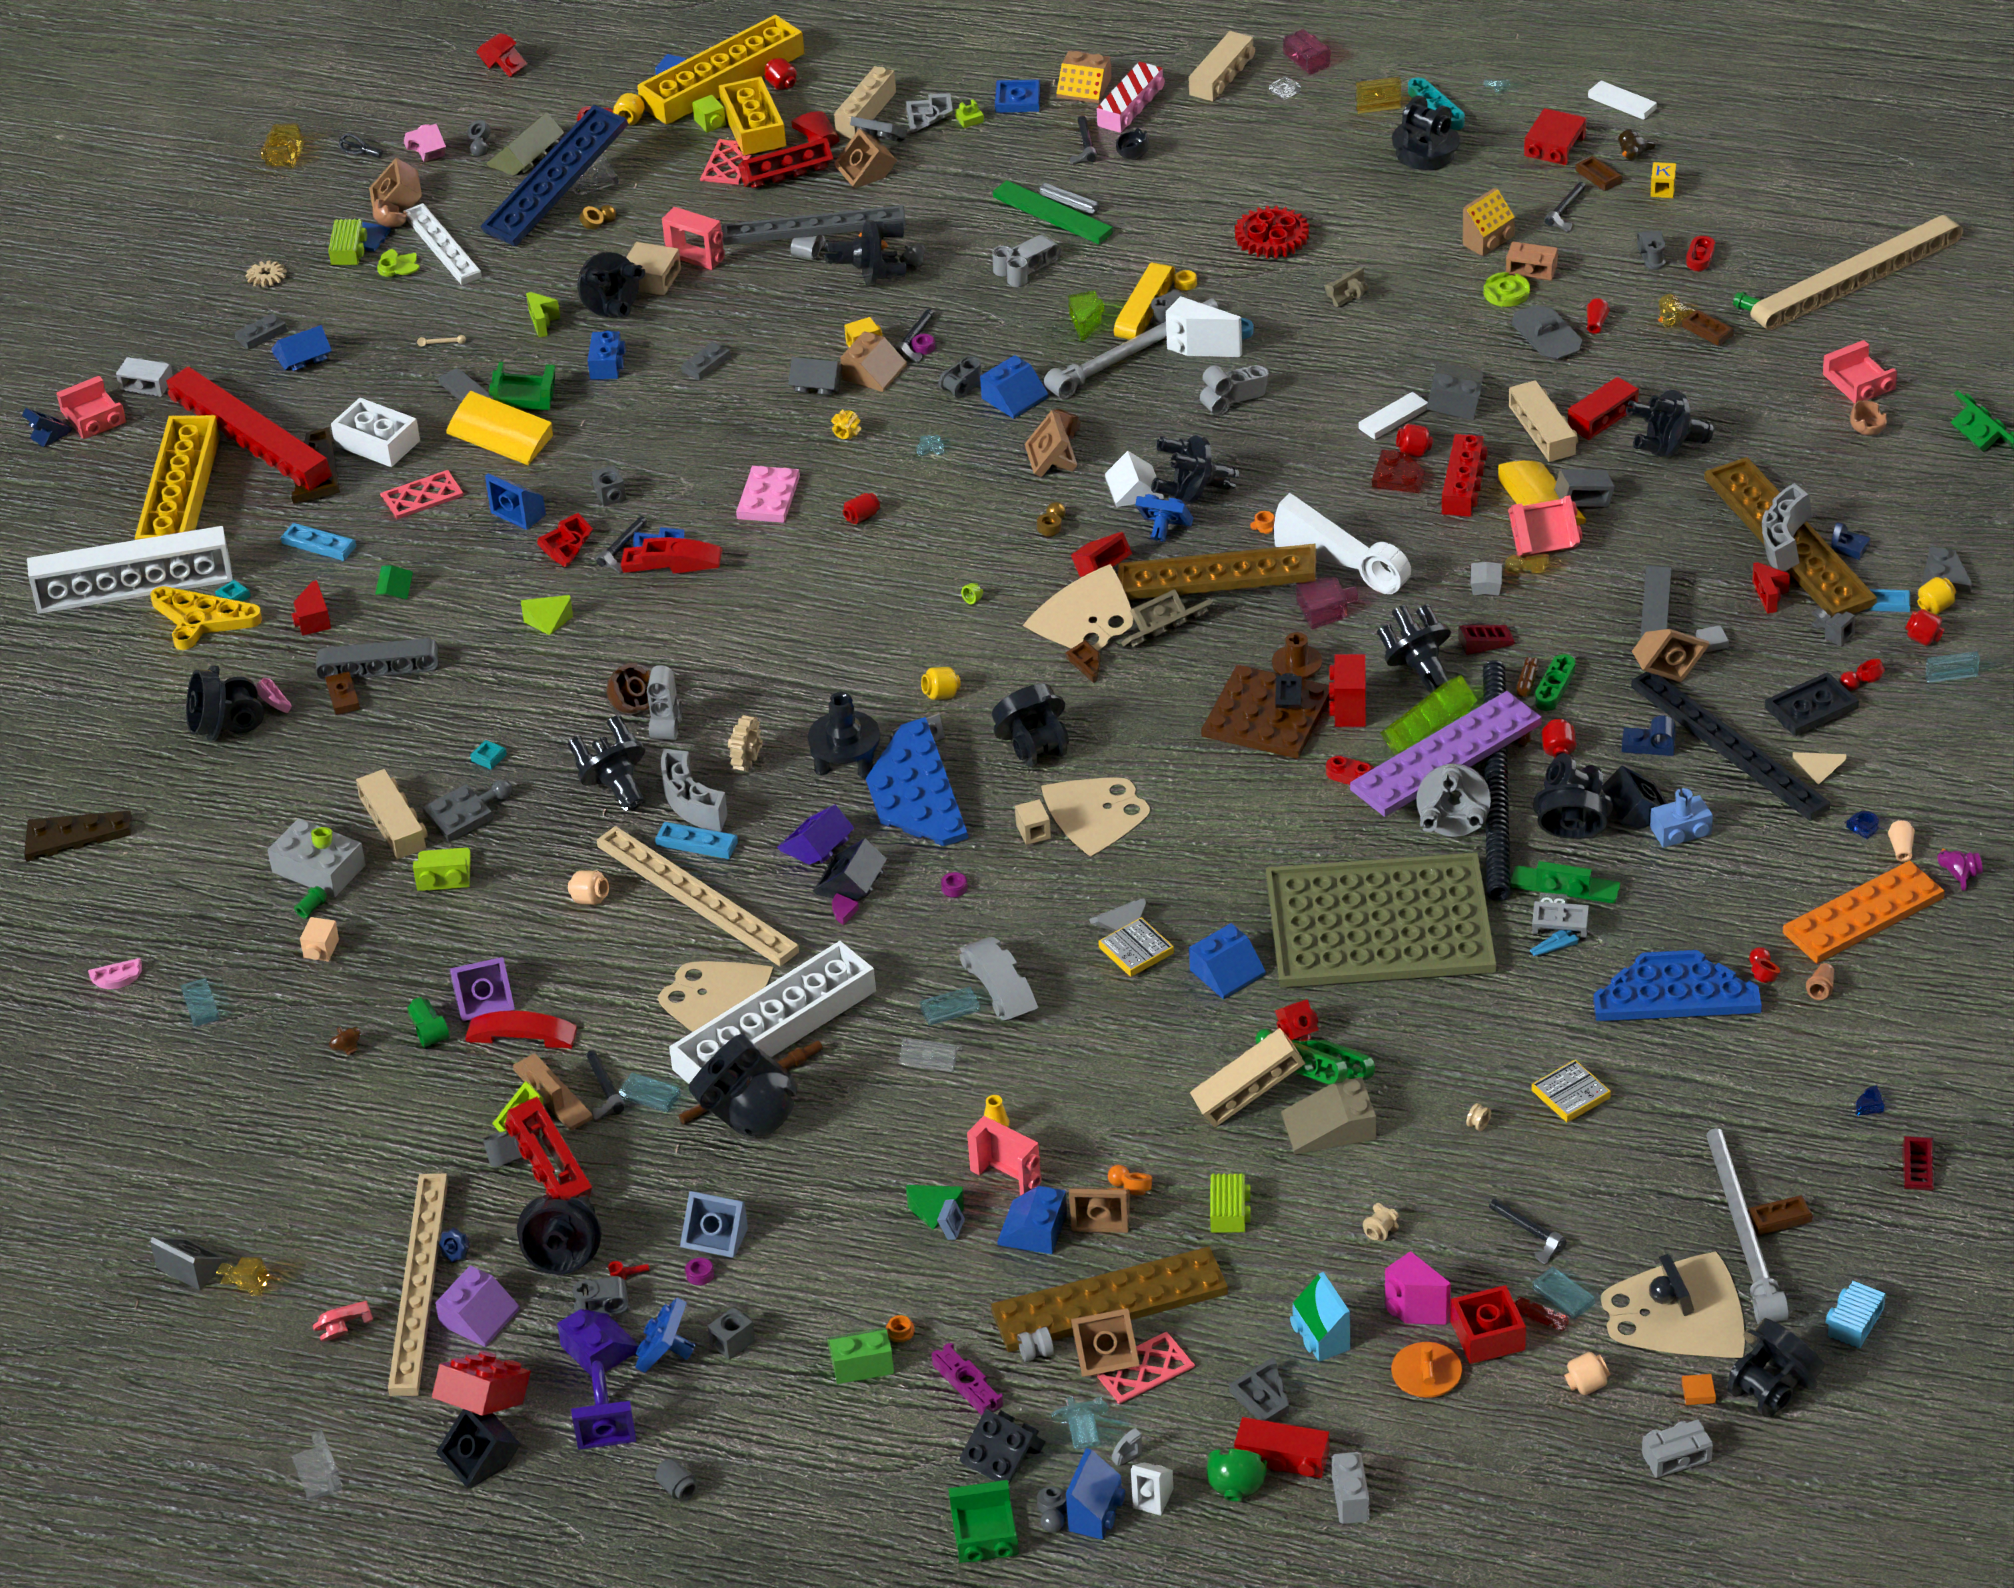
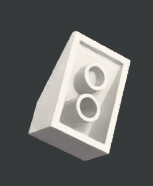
(1202, 330)

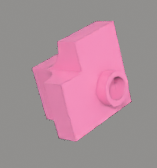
(426, 141)

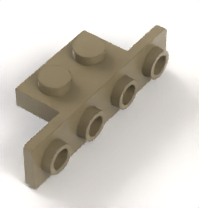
(1160, 613)

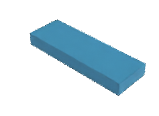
(318, 541)
(696, 840)

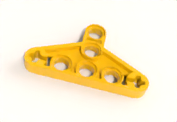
(212, 619)

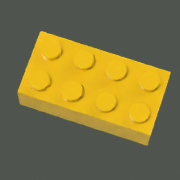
(752, 116)

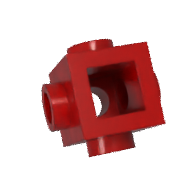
(1297, 1020)

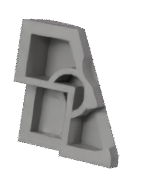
(928, 111)

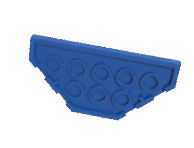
(913, 788)
(1675, 986)

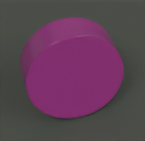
(923, 343)
(954, 884)
(699, 1271)

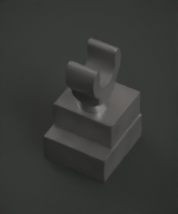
(1838, 628)

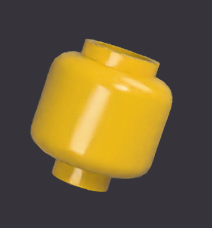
(630, 107)
(1936, 595)
(940, 683)

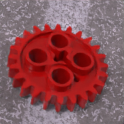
(1271, 232)

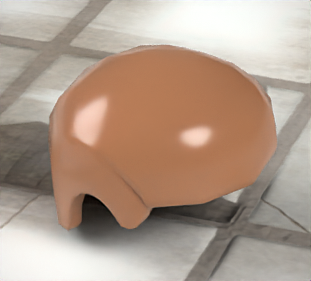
(388, 214)
(1867, 418)

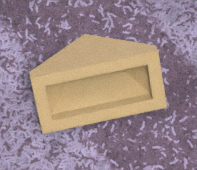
(1818, 765)

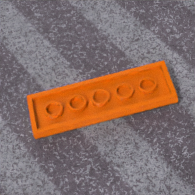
(1863, 912)

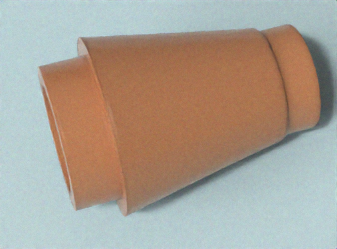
(1821, 982)

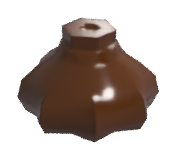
(346, 1040)

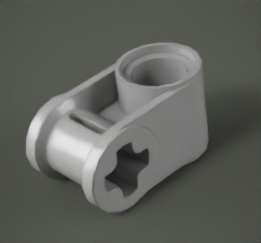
(807, 247)

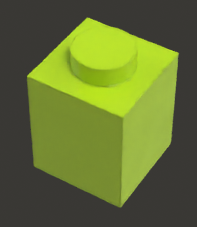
(709, 113)

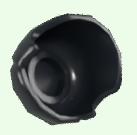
(1132, 144)

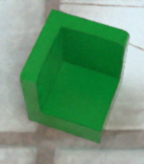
(394, 582)

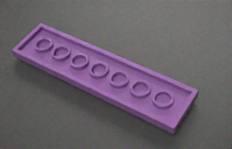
(1461, 742)

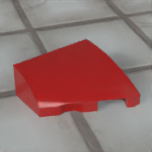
(816, 127)
(566, 540)

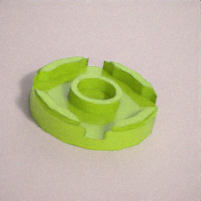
(1506, 289)

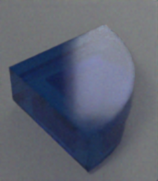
(1869, 1102)

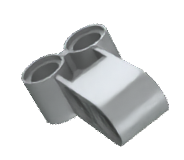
(1024, 259)
(1232, 386)
(663, 704)

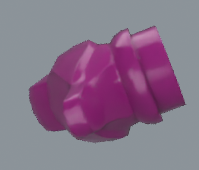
(1960, 865)

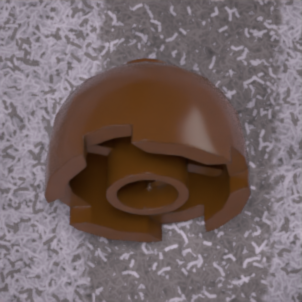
(628, 689)

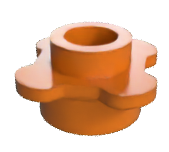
(1263, 522)

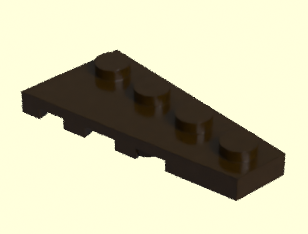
(322, 442)
(58, 833)

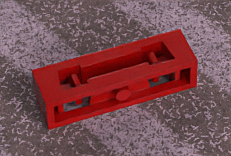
(524, 1123)

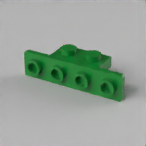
(1977, 424)
(1565, 879)

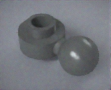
(478, 132)
(1052, 1503)

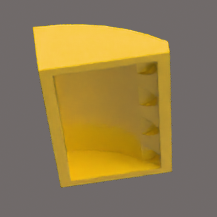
(500, 428)
(1530, 483)

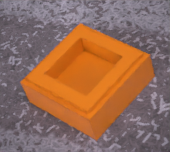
(1698, 1389)

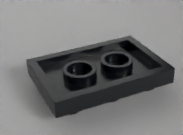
(1811, 704)

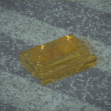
(1378, 95)

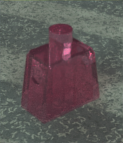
(1324, 601)

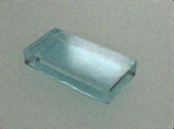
(1952, 667)
(199, 1002)
(949, 1006)
(649, 1092)
(1563, 1292)

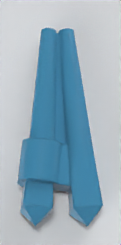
(1558, 940)

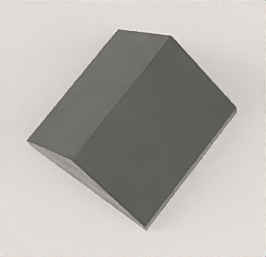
(185, 1260)

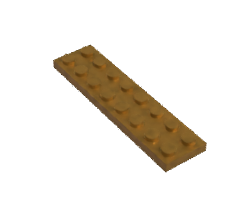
(1219, 571)
(1140, 1288)

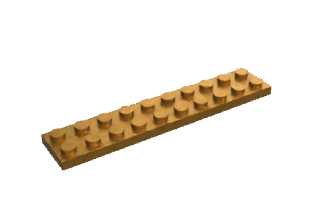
(1820, 568)

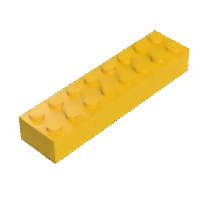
(732, 60)
(179, 476)

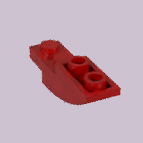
(677, 553)

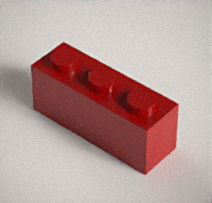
(1601, 408)
(1285, 1446)

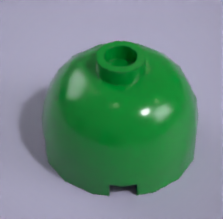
(1235, 1473)

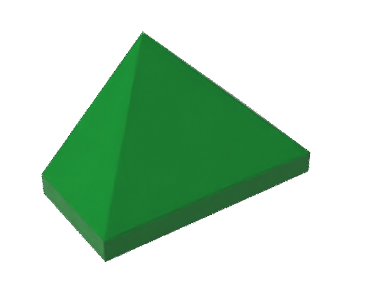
(928, 1201)

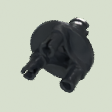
(866, 252)
(609, 284)
(1668, 424)
(1192, 469)
(1418, 646)
(843, 737)
(612, 764)

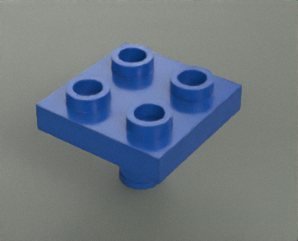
(1163, 513)
(662, 1336)

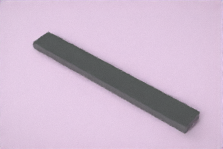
(809, 225)

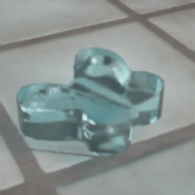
(1506, 82)
(930, 443)

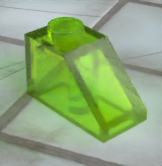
(1085, 312)

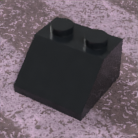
(1632, 797)
(852, 872)
(477, 1447)

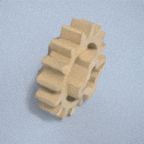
(745, 743)

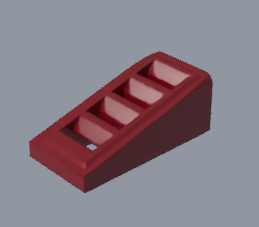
(1479, 637)
(1918, 1145)

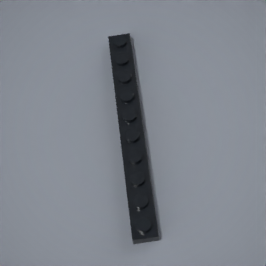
(1731, 745)

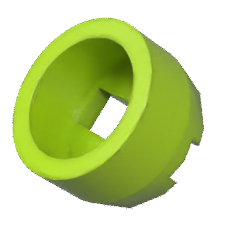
(967, 593)
(321, 837)

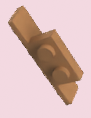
(554, 1092)

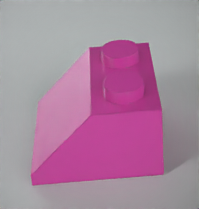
(1417, 1292)

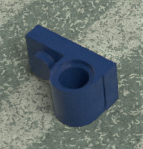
(1653, 741)

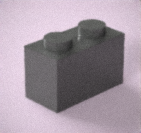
(815, 375)
(1585, 487)

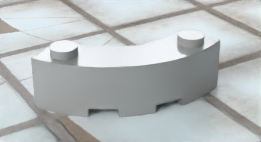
(1779, 524)
(690, 799)
(998, 974)

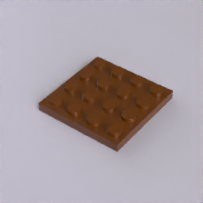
(1248, 714)

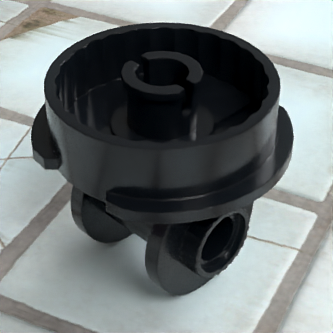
(1425, 136)
(221, 704)
(1030, 709)
(1571, 800)
(571, 1221)
(1784, 1352)

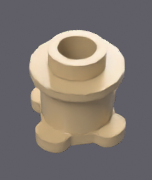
(1380, 1223)

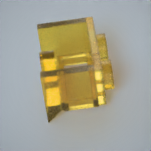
(281, 135)

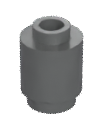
(676, 1479)

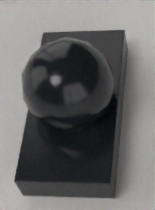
(1670, 1287)

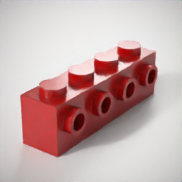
(785, 162)
(1463, 475)

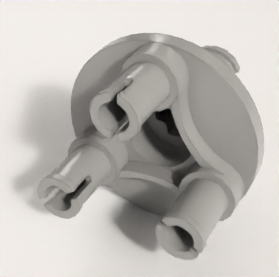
(1452, 813)

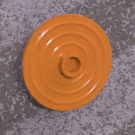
(1426, 1369)

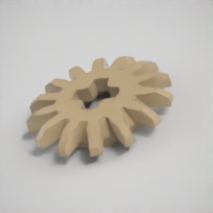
(276, 272)

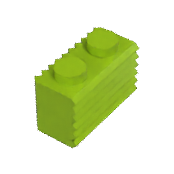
(347, 242)
(1227, 1203)

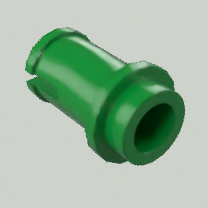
(1744, 301)
(315, 897)

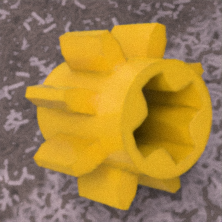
(846, 424)

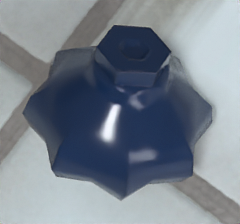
(454, 1245)

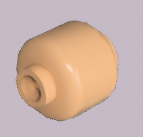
(588, 887)
(1587, 1373)

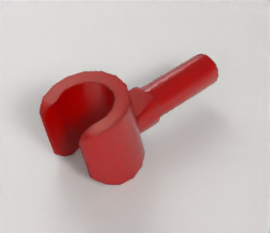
(617, 1269)

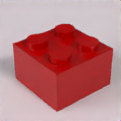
(1348, 690)
(1488, 1324)

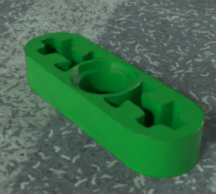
(1556, 690)

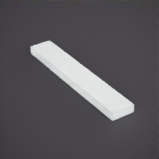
(442, 244)

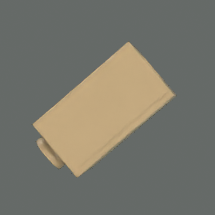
(660, 266)

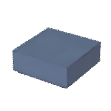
(951, 1219)

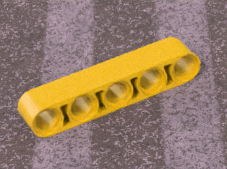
(1137, 310)

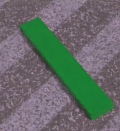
(1052, 212)

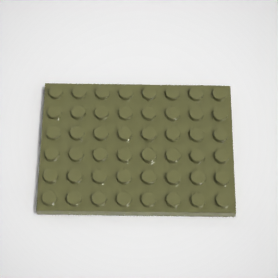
(1379, 920)

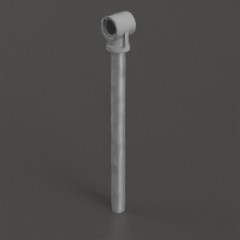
(1065, 382)
(1765, 1292)

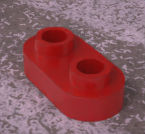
(1700, 253)
(1346, 769)

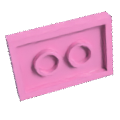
(768, 494)

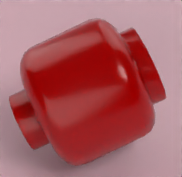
(780, 73)
(1414, 440)
(1924, 627)
(1558, 738)

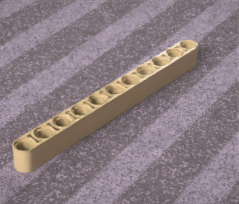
(1856, 272)

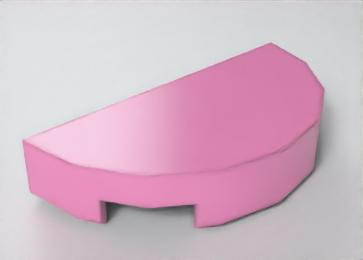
(272, 695)
(116, 975)

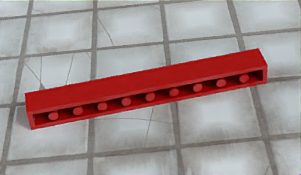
(250, 428)

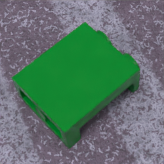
(523, 390)
(983, 1521)

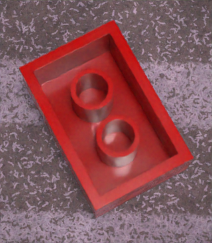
(481, 1383)

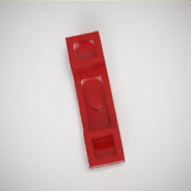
(522, 1024)

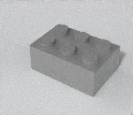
(302, 862)

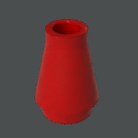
(1596, 314)

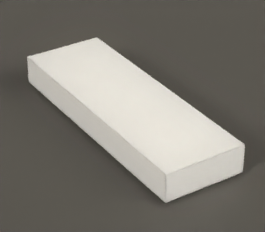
(1622, 100)
(1393, 415)

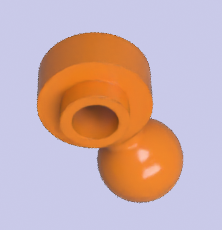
(1136, 1182)

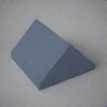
(714, 1224)

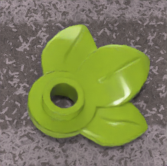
(393, 264)

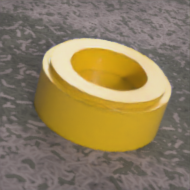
(1185, 280)

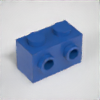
(605, 355)

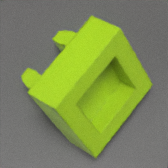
(969, 115)

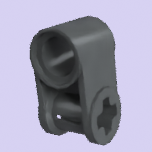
(1651, 248)
(1164, 303)
(962, 376)
(502, 1148)
(603, 1295)

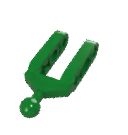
(1324, 1056)

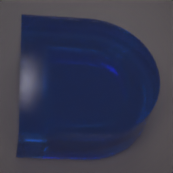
(1863, 823)

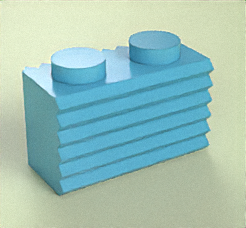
(1855, 1314)

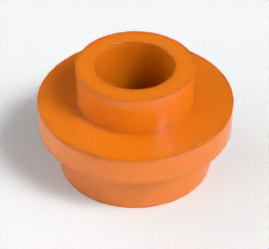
(900, 1329)

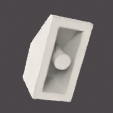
(1151, 1487)

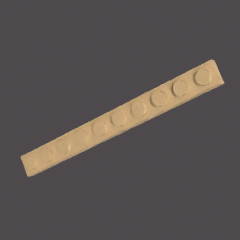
(698, 896)
(418, 1285)

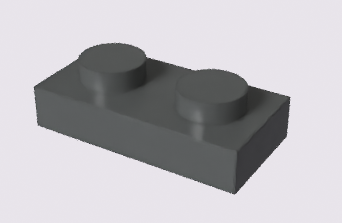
(260, 331)
(705, 361)

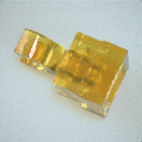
(248, 1275)

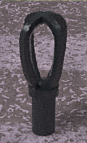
(365, 148)

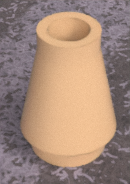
(1902, 837)

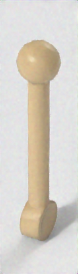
(422, 341)

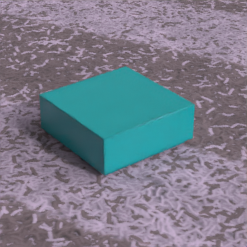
(233, 591)
(488, 754)

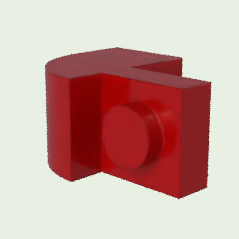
(501, 50)

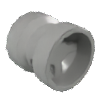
(1035, 1344)

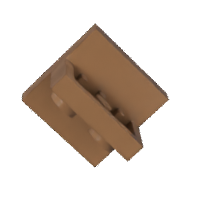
(1050, 446)

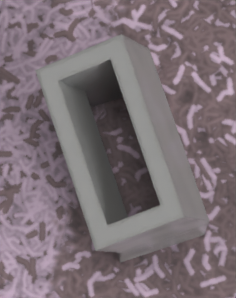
(1486, 578)

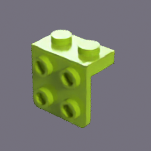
(442, 869)

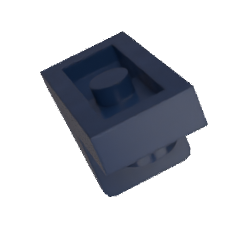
(46, 427)

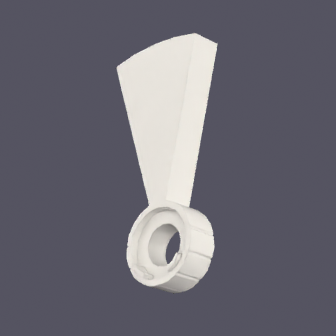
(1301, 525)

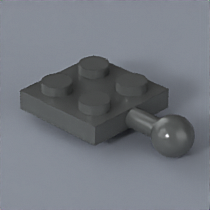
(464, 810)

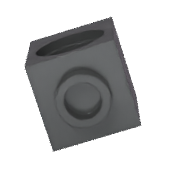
(608, 485)
(731, 1333)

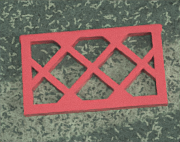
(721, 177)
(416, 506)
(1145, 1348)

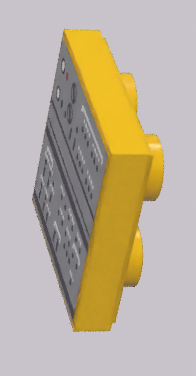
(1136, 947)
(1571, 1091)

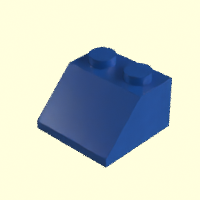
(302, 348)
(1012, 387)
(514, 502)
(1226, 961)
(1035, 1220)
(1093, 1496)

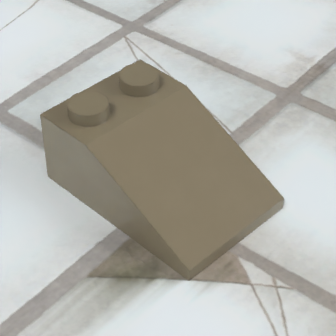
(1331, 1117)

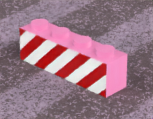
(1130, 97)

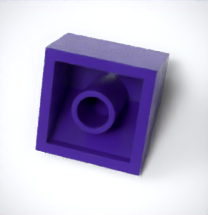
(818, 836)
(595, 1337)

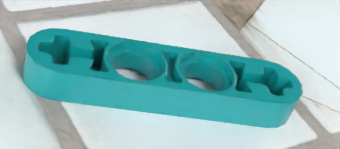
(1429, 91)

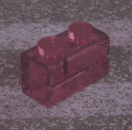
(1306, 51)

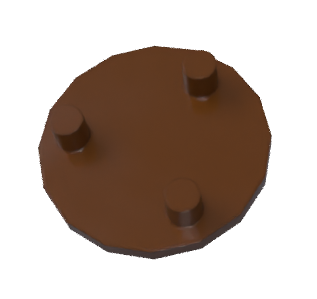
(1297, 657)

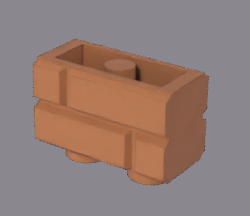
(1532, 261)

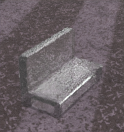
(929, 1054)
(317, 1469)

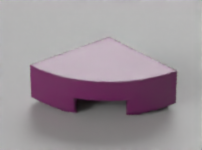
(844, 908)

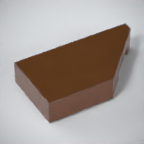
(1085, 659)

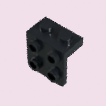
(999, 1446)

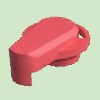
(334, 1320)

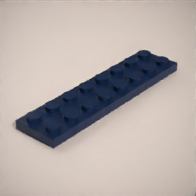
(554, 175)

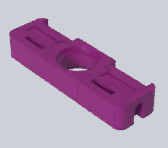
(977, 1392)

